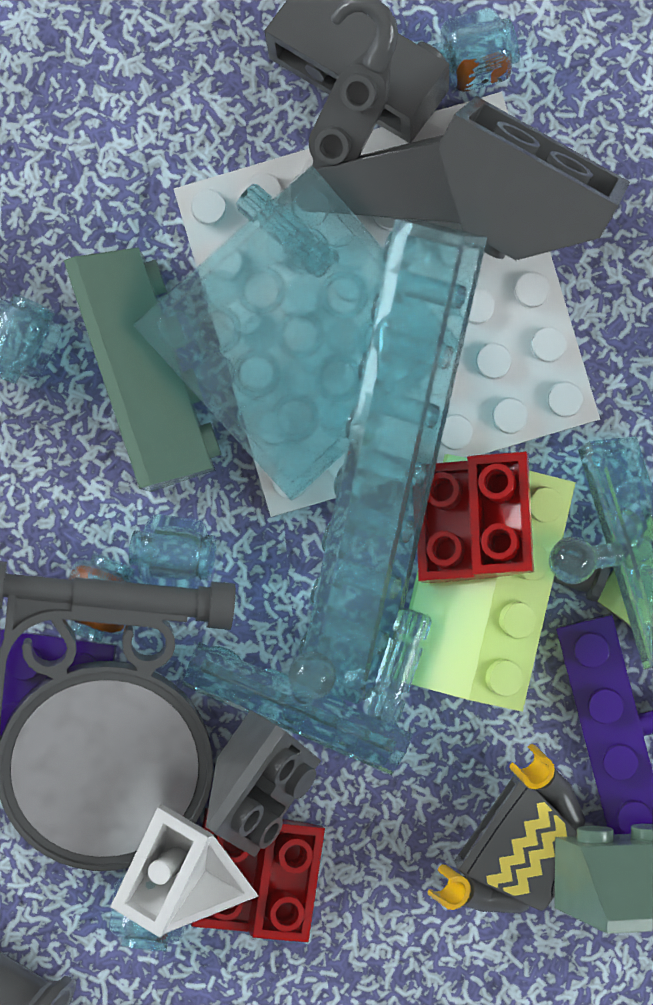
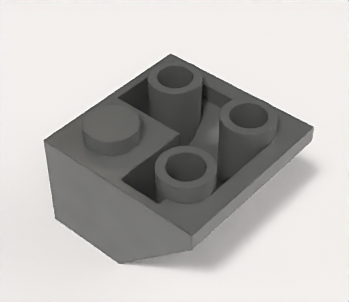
(257, 782)

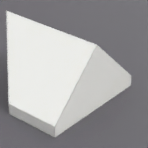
(189, 872)

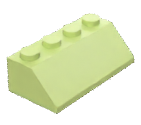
(491, 627)

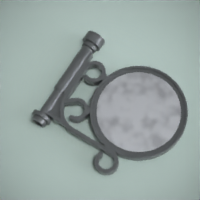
(102, 739)

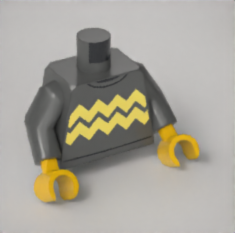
(513, 848)

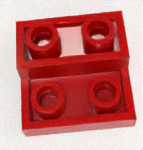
(477, 520)
(283, 879)

